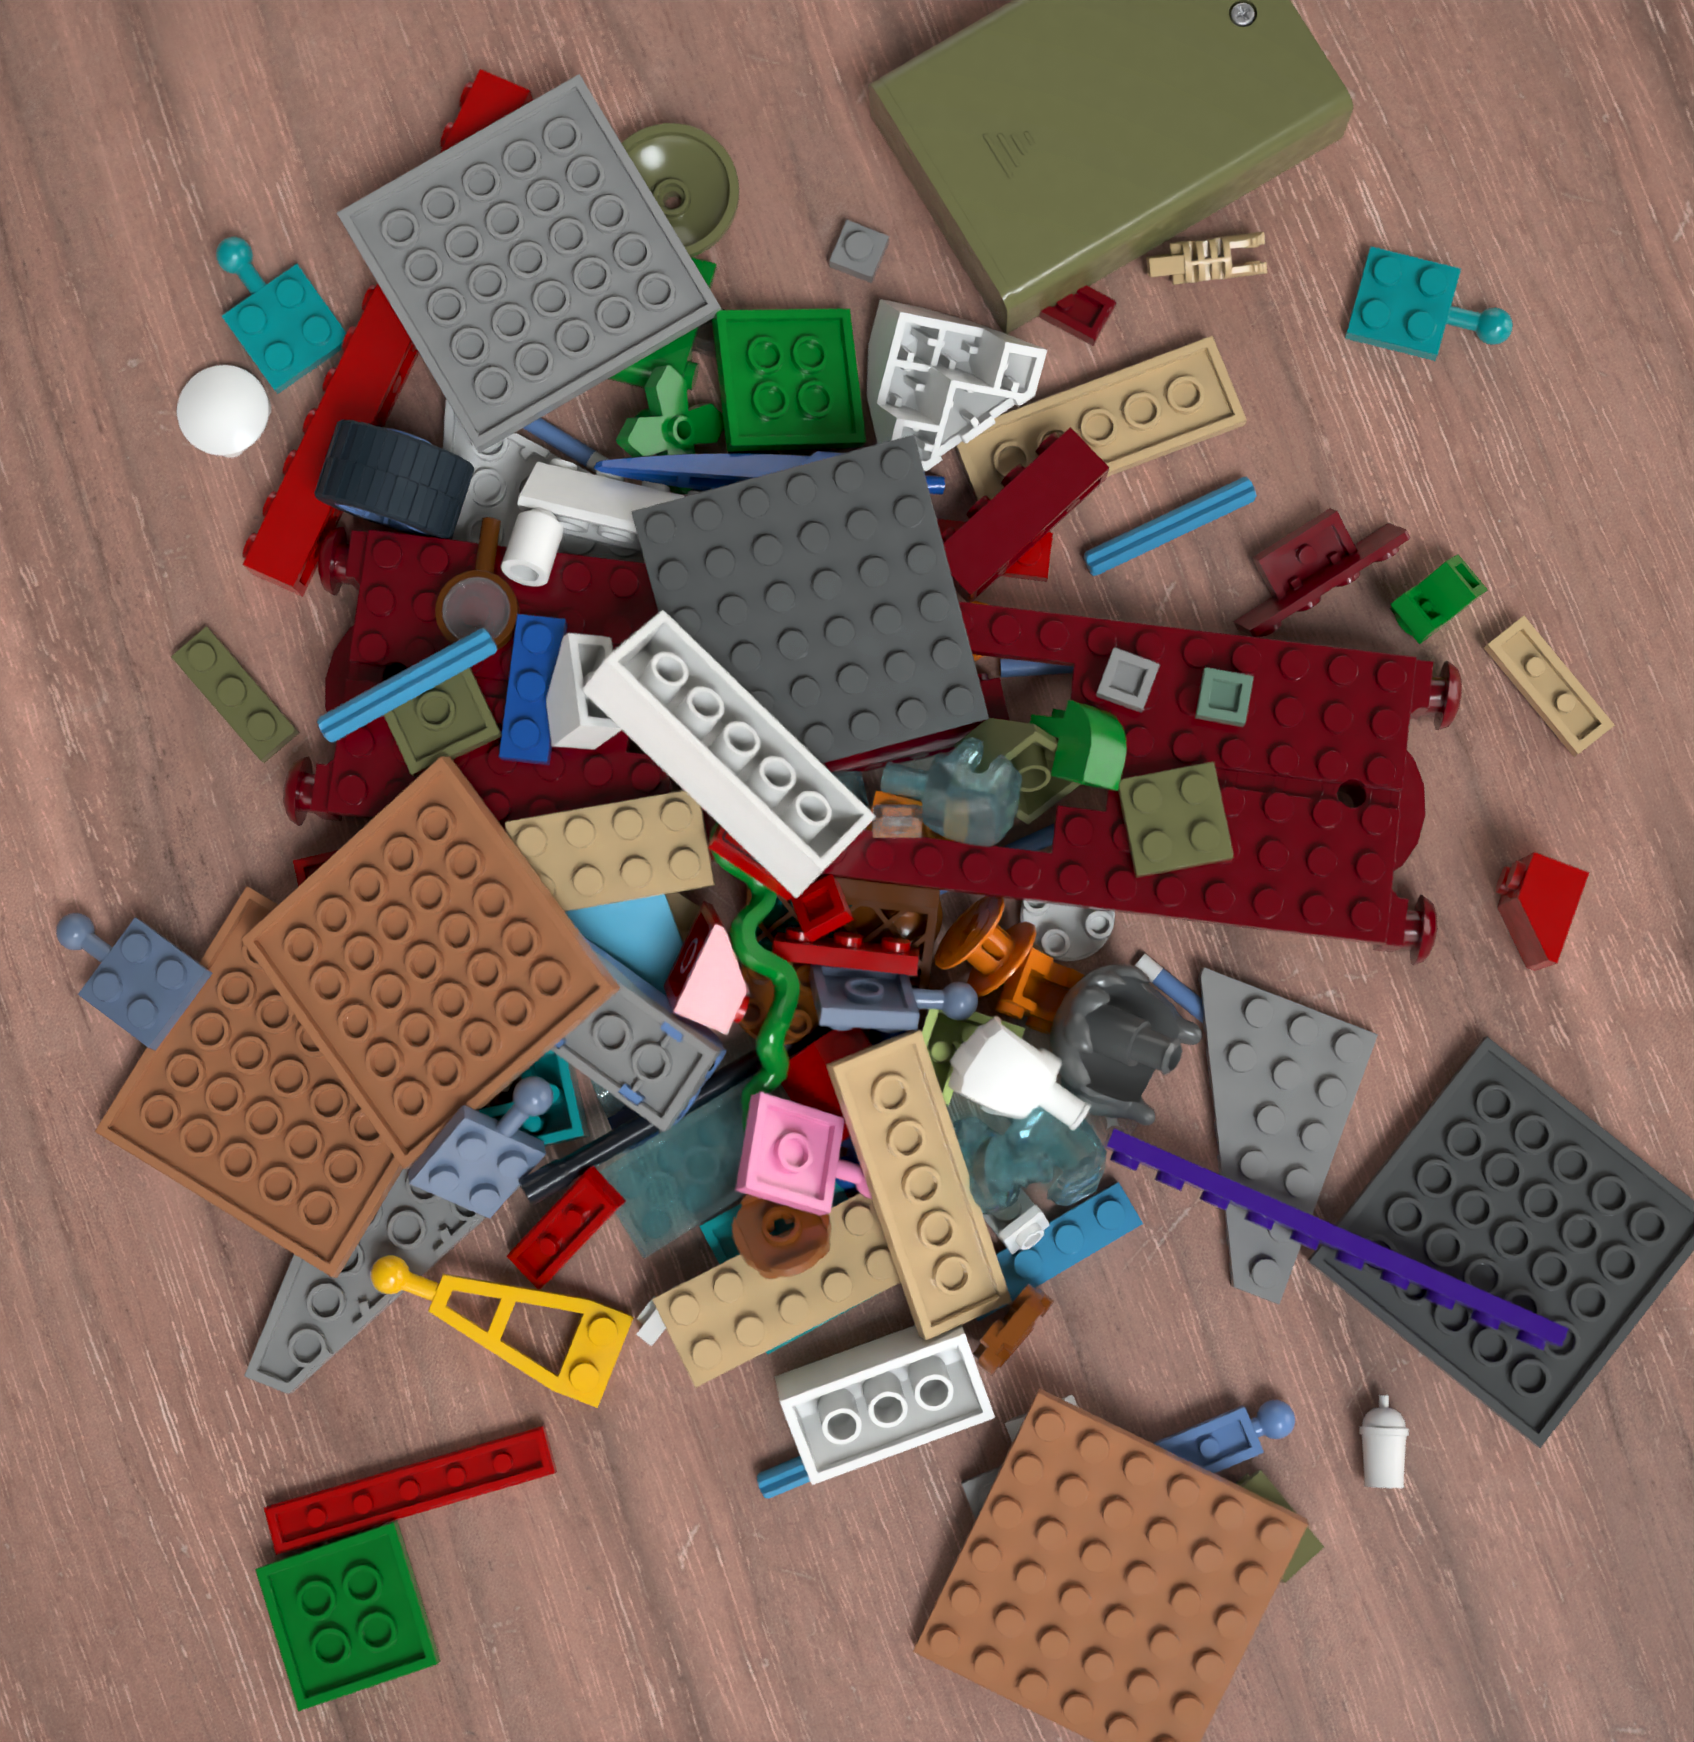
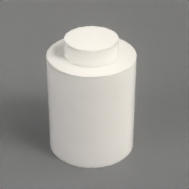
(532, 547)

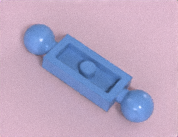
(1230, 1436)

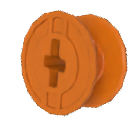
(985, 945)

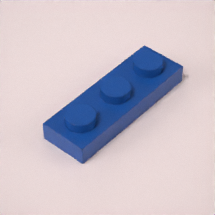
(533, 662)

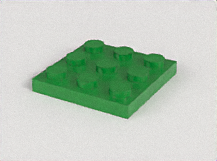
(788, 379)
(348, 1615)

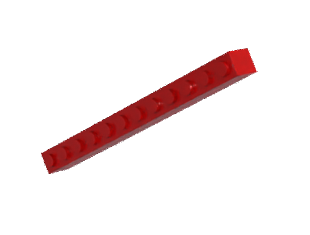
(360, 389)

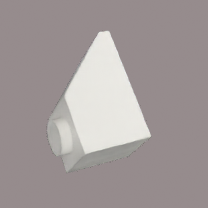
(571, 714)

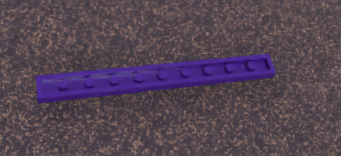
(1350, 1248)

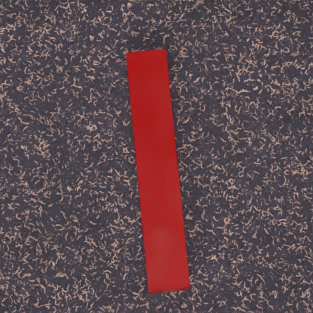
(410, 1489)

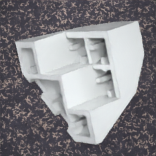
(943, 377)

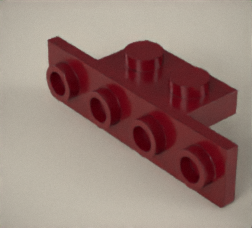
(1311, 564)

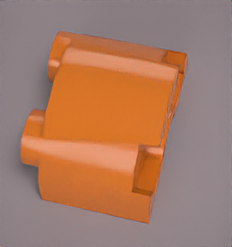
(1036, 990)

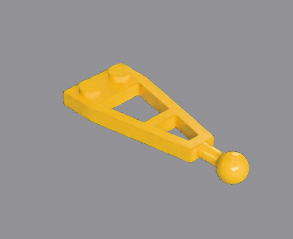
(590, 1352)

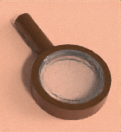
(478, 596)

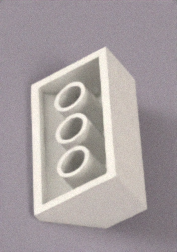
(591, 504)
(881, 1400)

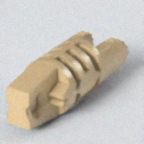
(1206, 259)

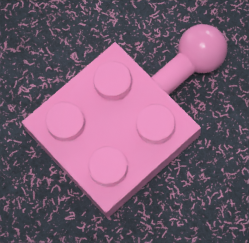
(794, 1155)

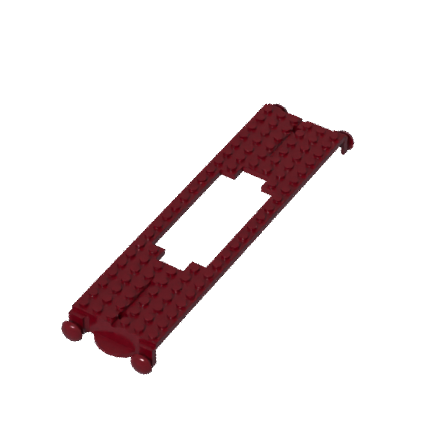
(1312, 729)

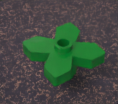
(669, 423)

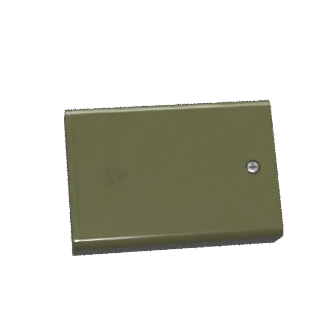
(1100, 130)

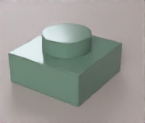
(1224, 697)

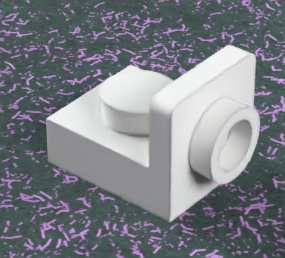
(1018, 1225)

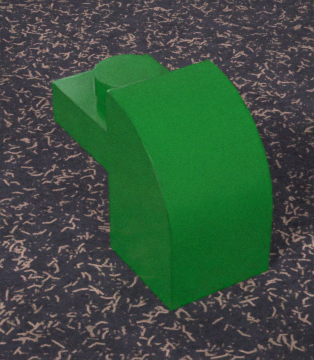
(1437, 599)
(1088, 746)

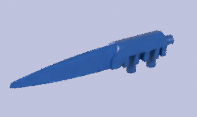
(717, 469)

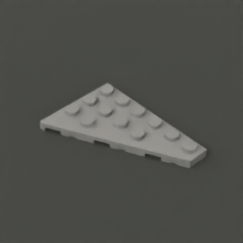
(1279, 1107)
(323, 1313)

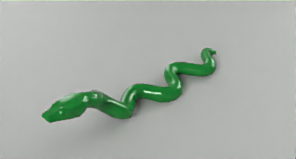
(782, 975)

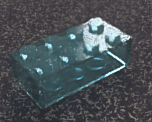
(681, 1174)

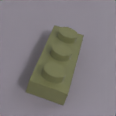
(235, 694)

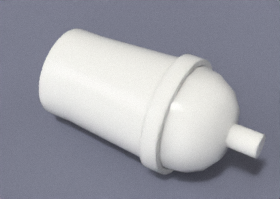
(1384, 1446)

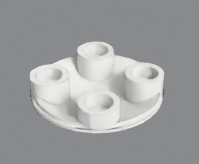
(223, 410)
(1067, 931)

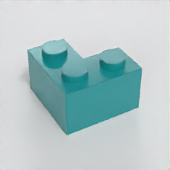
(566, 1115)

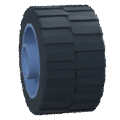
(394, 479)

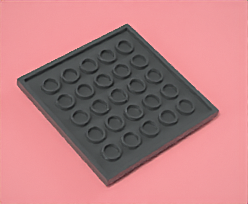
(823, 597)
(1529, 1206)

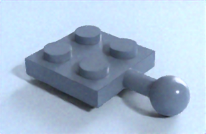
(140, 980)
(881, 999)
(481, 1158)

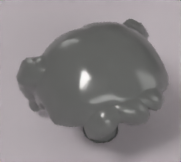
(1113, 1039)

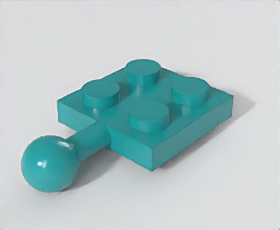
(1409, 302)
(282, 322)

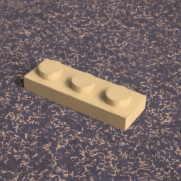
(1549, 686)

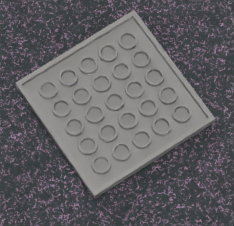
(529, 263)

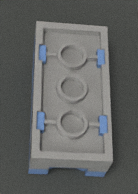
(643, 1049)

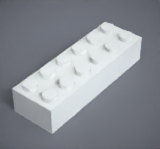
(728, 752)

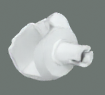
(1012, 1076)

